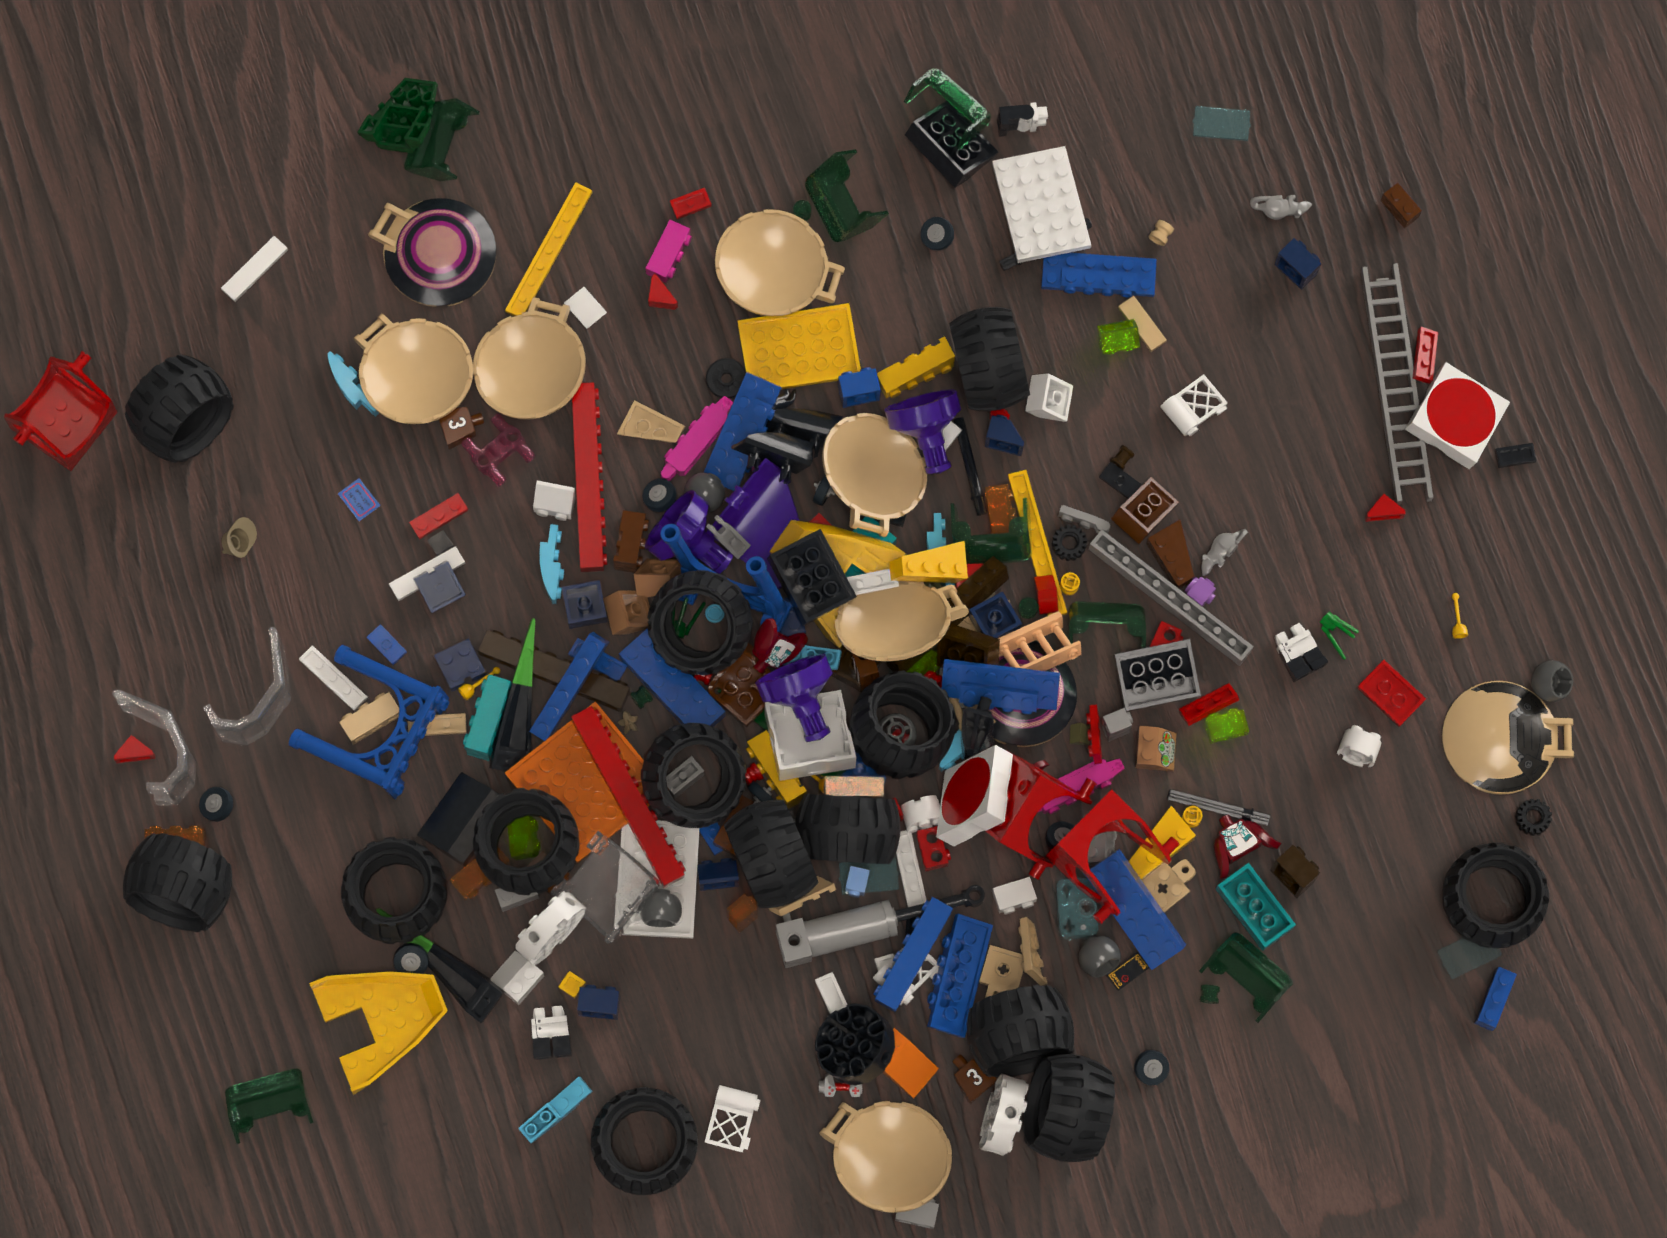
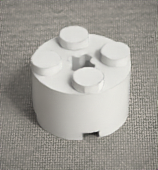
(1359, 746)
(921, 813)

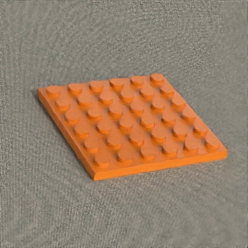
(569, 773)

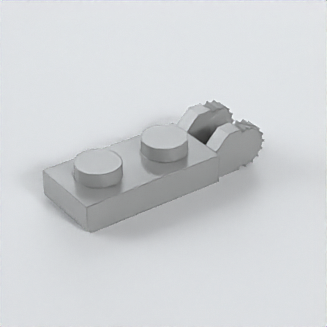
(1084, 519)
(729, 538)

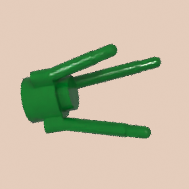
(1331, 622)

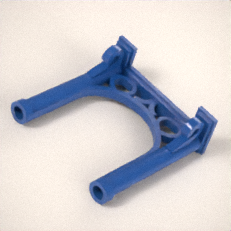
(763, 598)
(434, 699)

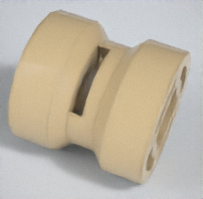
(1161, 232)

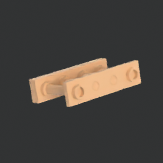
(1037, 631)

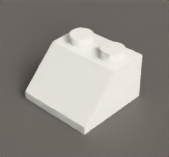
(1049, 397)
(554, 500)
(517, 977)

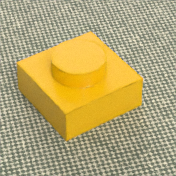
(571, 984)

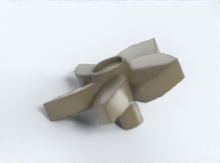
(628, 721)

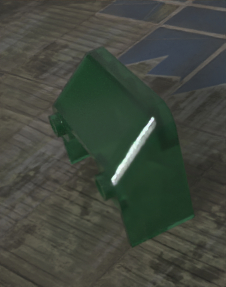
(957, 97)
(430, 156)
(834, 201)
(1005, 547)
(1082, 613)
(1250, 970)
(266, 1098)

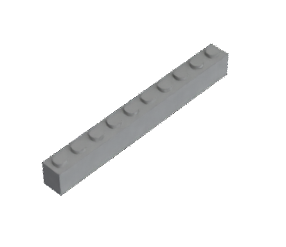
(1170, 597)

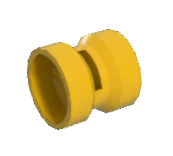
(1069, 587)
(1194, 819)

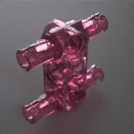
(498, 450)

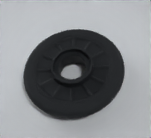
(722, 367)

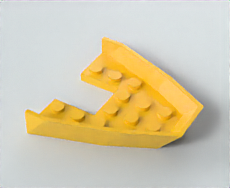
(849, 549)
(398, 1011)

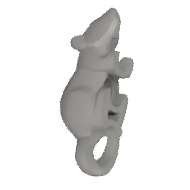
(1278, 208)
(1222, 546)

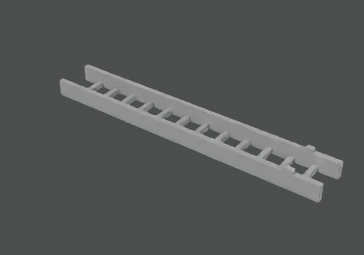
(1412, 389)

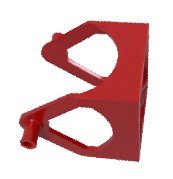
(63, 413)
(1027, 793)
(1074, 847)

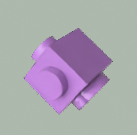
(1201, 590)

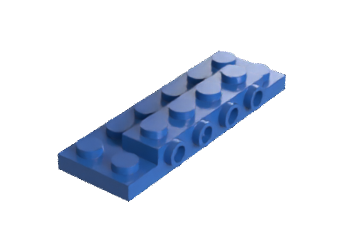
(1099, 274)
(747, 416)
(1004, 685)
(958, 975)

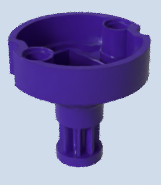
(925, 419)
(690, 516)
(798, 687)

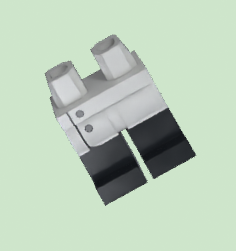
(1020, 118)
(1299, 653)
(550, 1027)

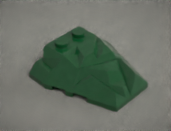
(404, 118)

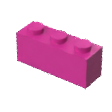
(669, 251)

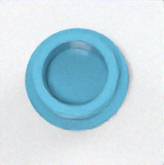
(714, 613)

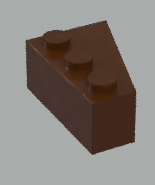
(630, 541)
(1172, 554)

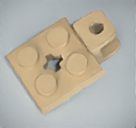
(1174, 879)
(991, 975)

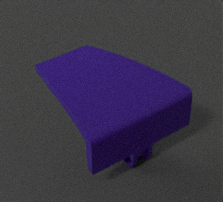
(760, 512)

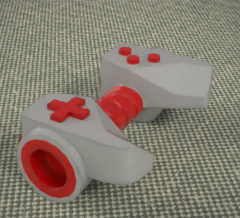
(829, 1087)

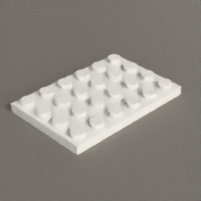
(1041, 204)
(686, 846)

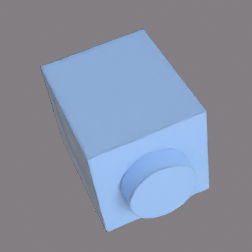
(857, 881)

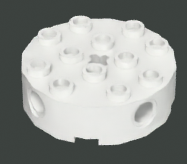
(550, 927)
(1003, 1115)

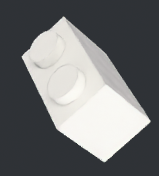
(1014, 895)

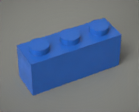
(1495, 998)

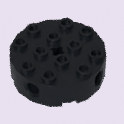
(855, 1044)

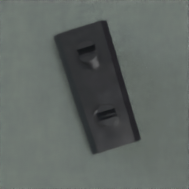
(804, 424)
(783, 450)
(977, 729)

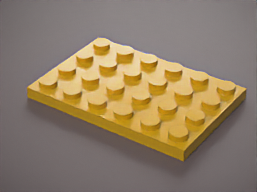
(800, 346)

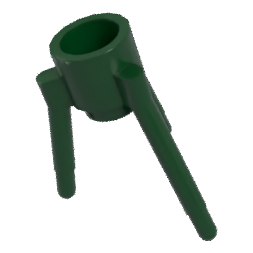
(679, 626)

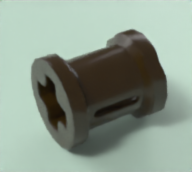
(1122, 457)

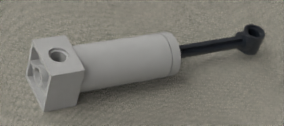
(852, 927)

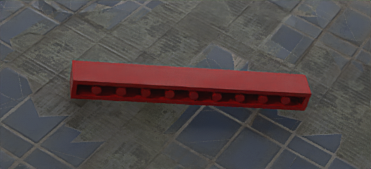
(587, 478)
(630, 801)

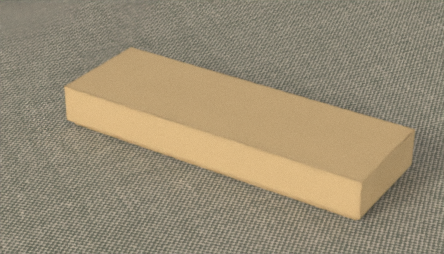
(1146, 327)
(445, 725)

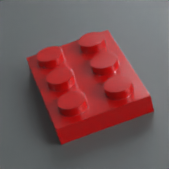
(1391, 693)

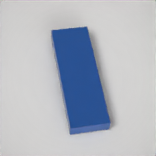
(606, 664)

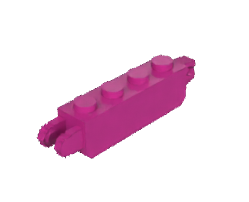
(697, 440)
(1100, 773)

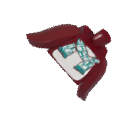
(774, 647)
(1238, 840)

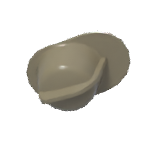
(239, 538)

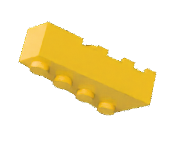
(917, 369)
(936, 565)
(787, 790)
(1169, 825)

